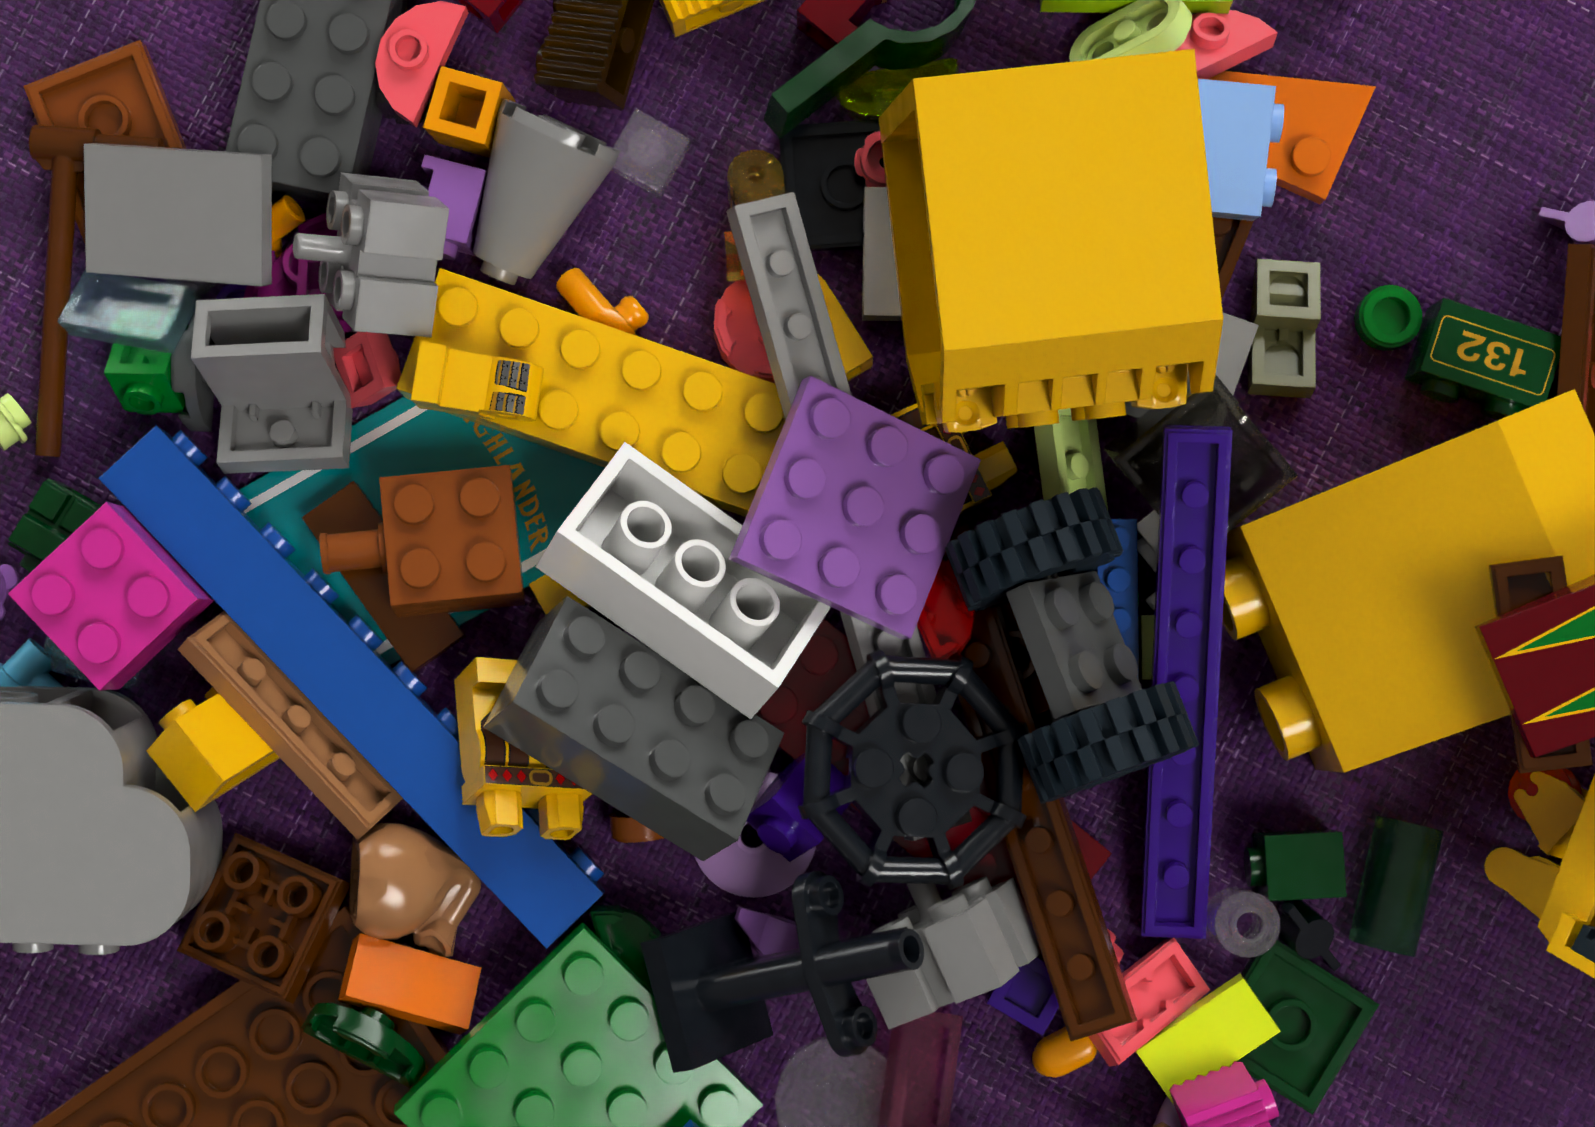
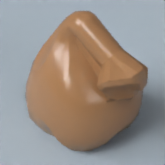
(409, 885)

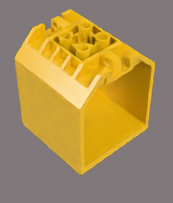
(1053, 240)

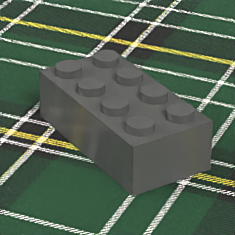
(312, 91)
(634, 730)

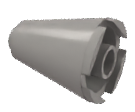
(534, 189)

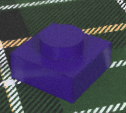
(1027, 997)

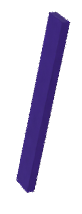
(1188, 653)

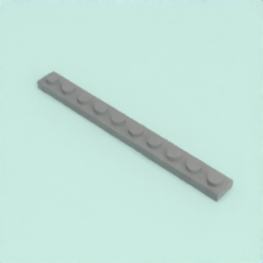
(803, 345)

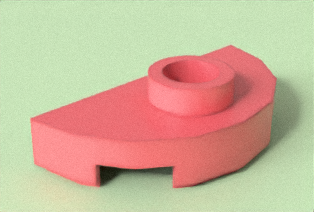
(1226, 40)
(414, 53)
(739, 333)

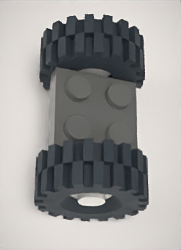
(1045, 569)

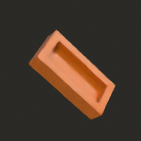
(410, 984)

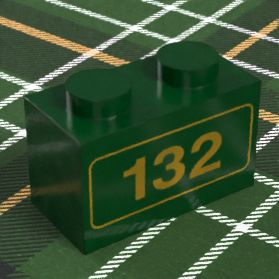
(1483, 359)

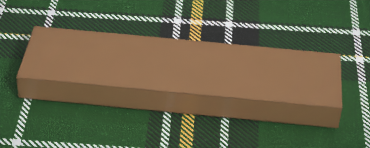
(290, 724)

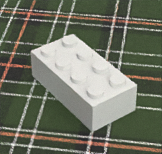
(662, 571)

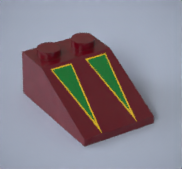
(1547, 666)

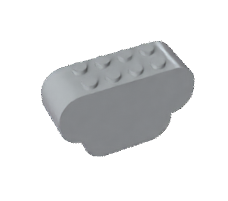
(91, 826)

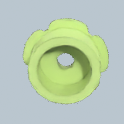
(12, 422)

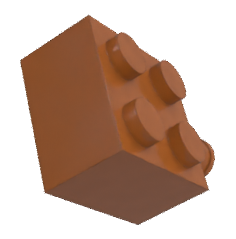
(442, 542)

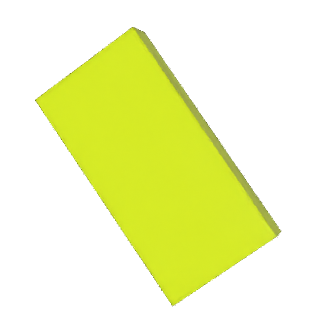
(1209, 1035)

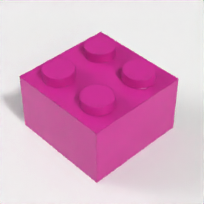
(110, 597)

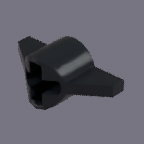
(1307, 932)

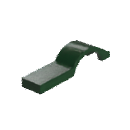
(854, 56)

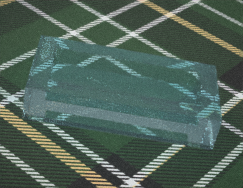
(128, 311)

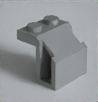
(275, 382)

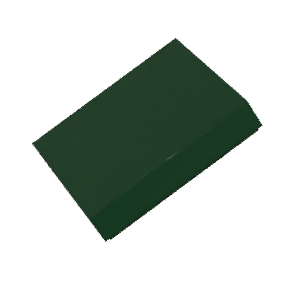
(1317, 1024)

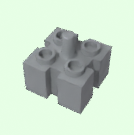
(383, 254)
(968, 944)

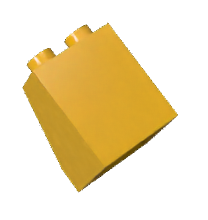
(1382, 581)

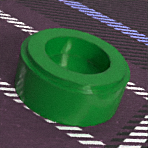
(1388, 317)

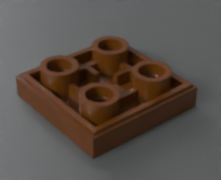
(264, 918)

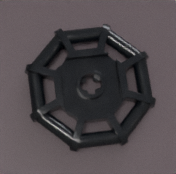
(875, 769)

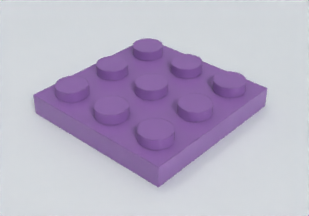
(855, 508)

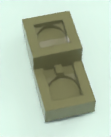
(1287, 312)

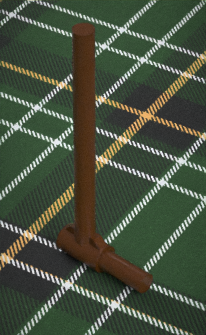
(62, 153)

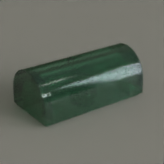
(1396, 886)

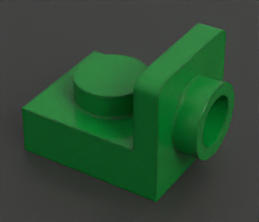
(143, 380)

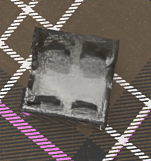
(1256, 465)

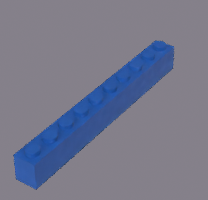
(343, 673)

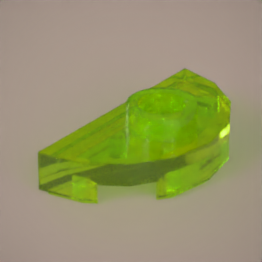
(879, 88)

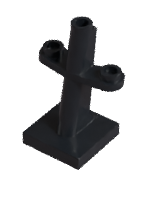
(715, 990)

